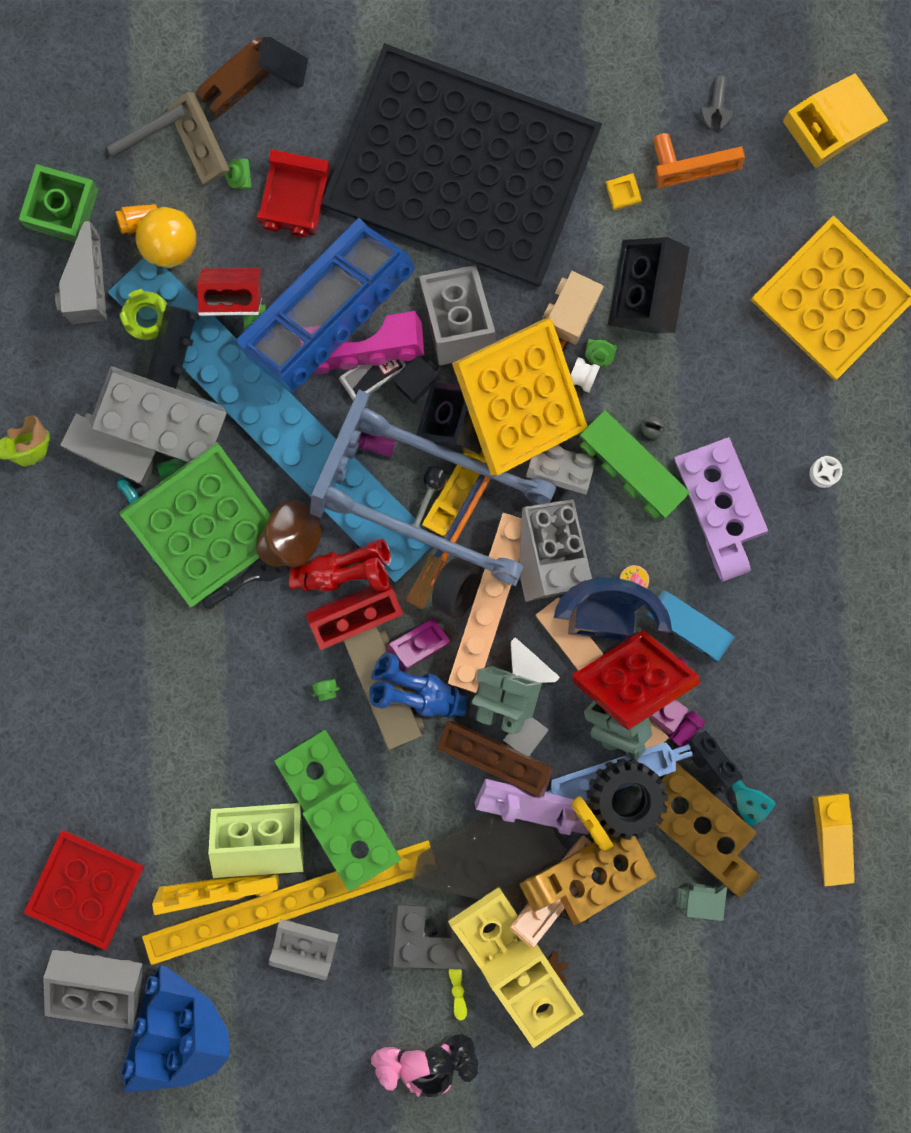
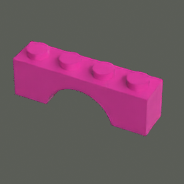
(397, 339)

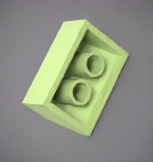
(256, 840)

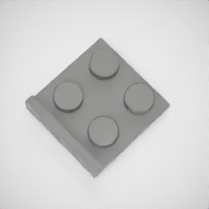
(563, 468)

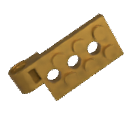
(703, 847)
(555, 880)

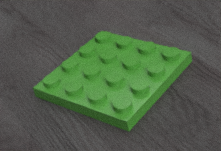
(200, 524)

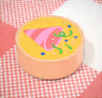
(635, 574)

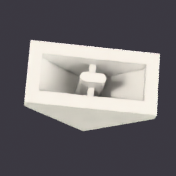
(529, 665)

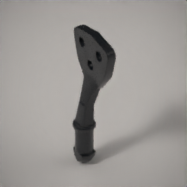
(254, 573)

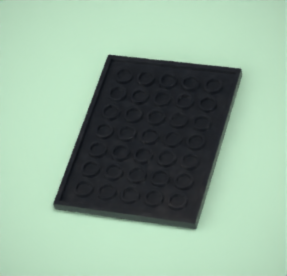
(461, 165)

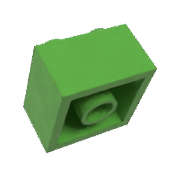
(58, 203)

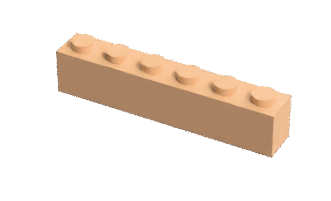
(486, 609)

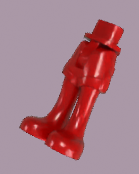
(328, 571)

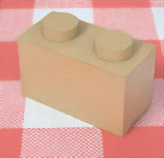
(574, 306)

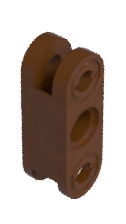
(233, 79)

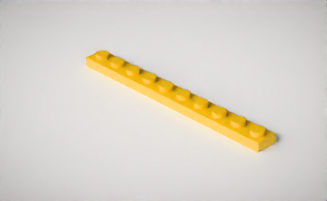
(270, 909)

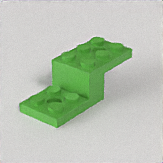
(337, 810)

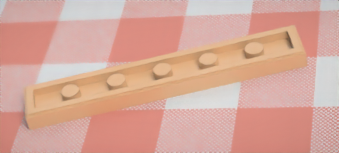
(581, 652)

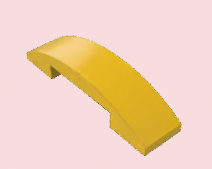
(452, 498)

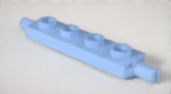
(658, 758)

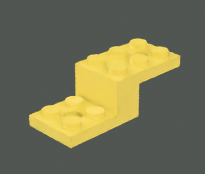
(514, 970)

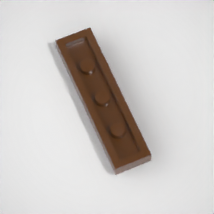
(495, 758)

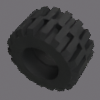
(647, 812)

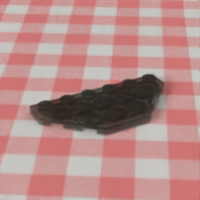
(490, 856)

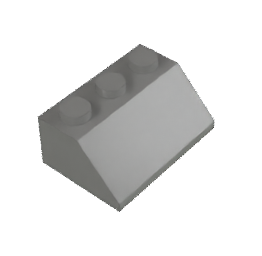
(92, 989)

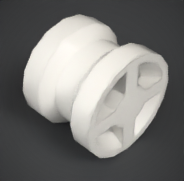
(584, 374)
(830, 468)

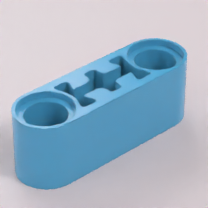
(695, 627)

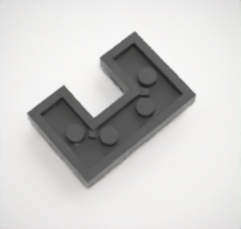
(414, 950)

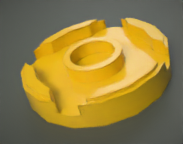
(592, 824)

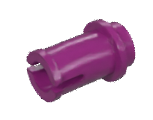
(376, 444)
(687, 728)

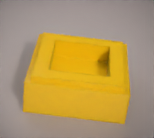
(623, 192)

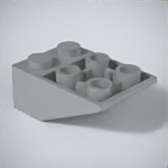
(551, 550)

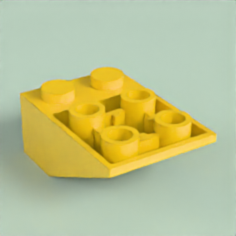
(834, 119)

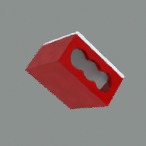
(229, 291)

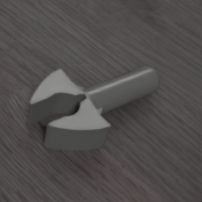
(717, 105)

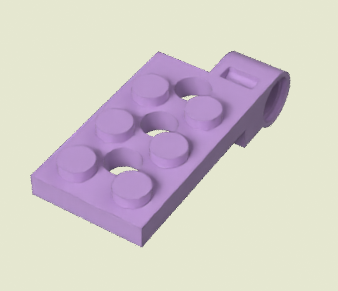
(724, 548)

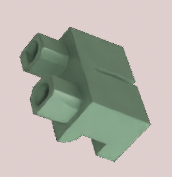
(506, 695)
(614, 735)

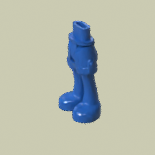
(431, 695)

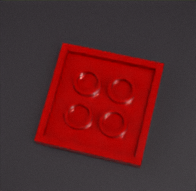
(636, 679)
(84, 889)

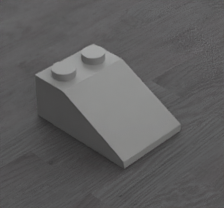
(82, 281)
(457, 313)

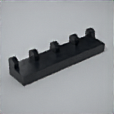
(172, 345)

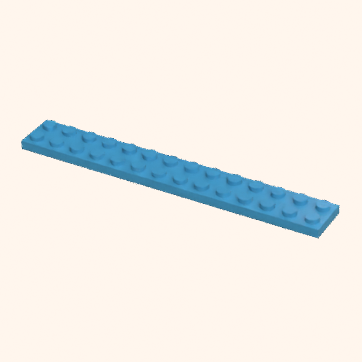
(273, 416)

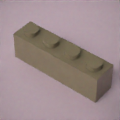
(397, 720)

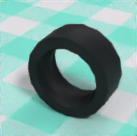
(456, 587)

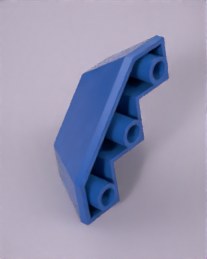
(174, 1037)

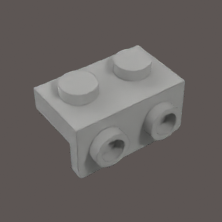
(303, 949)

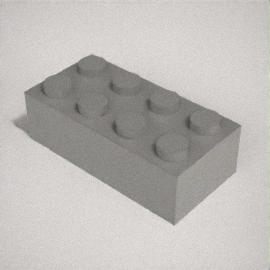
(156, 415)

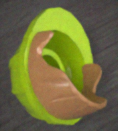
(25, 444)

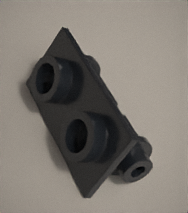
(722, 771)

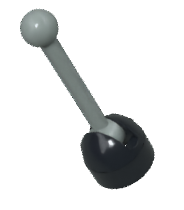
(434, 480)

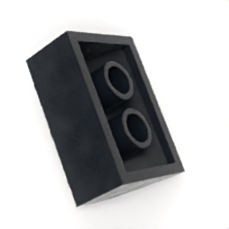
(649, 285)

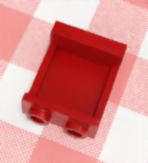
(293, 193)

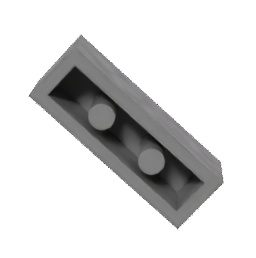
(108, 451)

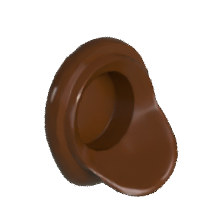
(289, 535)

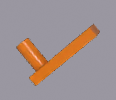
(675, 172)

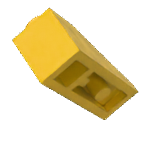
(835, 838)

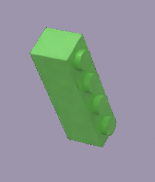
(633, 465)

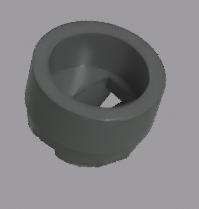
(650, 433)

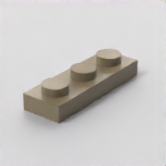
(200, 140)

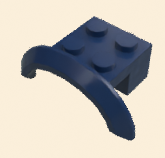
(608, 608)

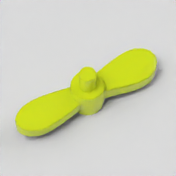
(458, 991)

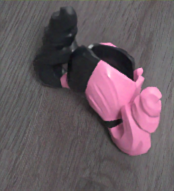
(427, 1070)

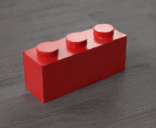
(352, 615)

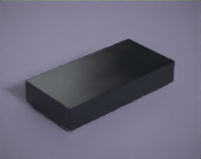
(282, 61)

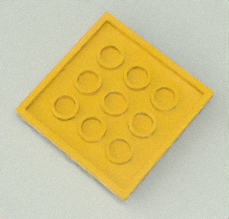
(833, 298)
(520, 396)

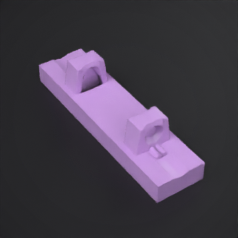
(520, 804)

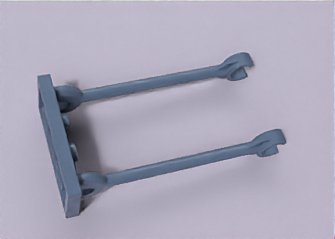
(372, 423)

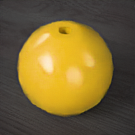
(166, 237)

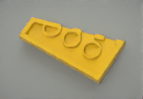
(210, 891)

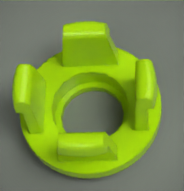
(136, 301)

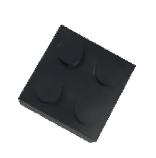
(448, 419)

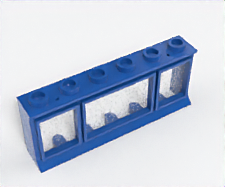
(325, 305)

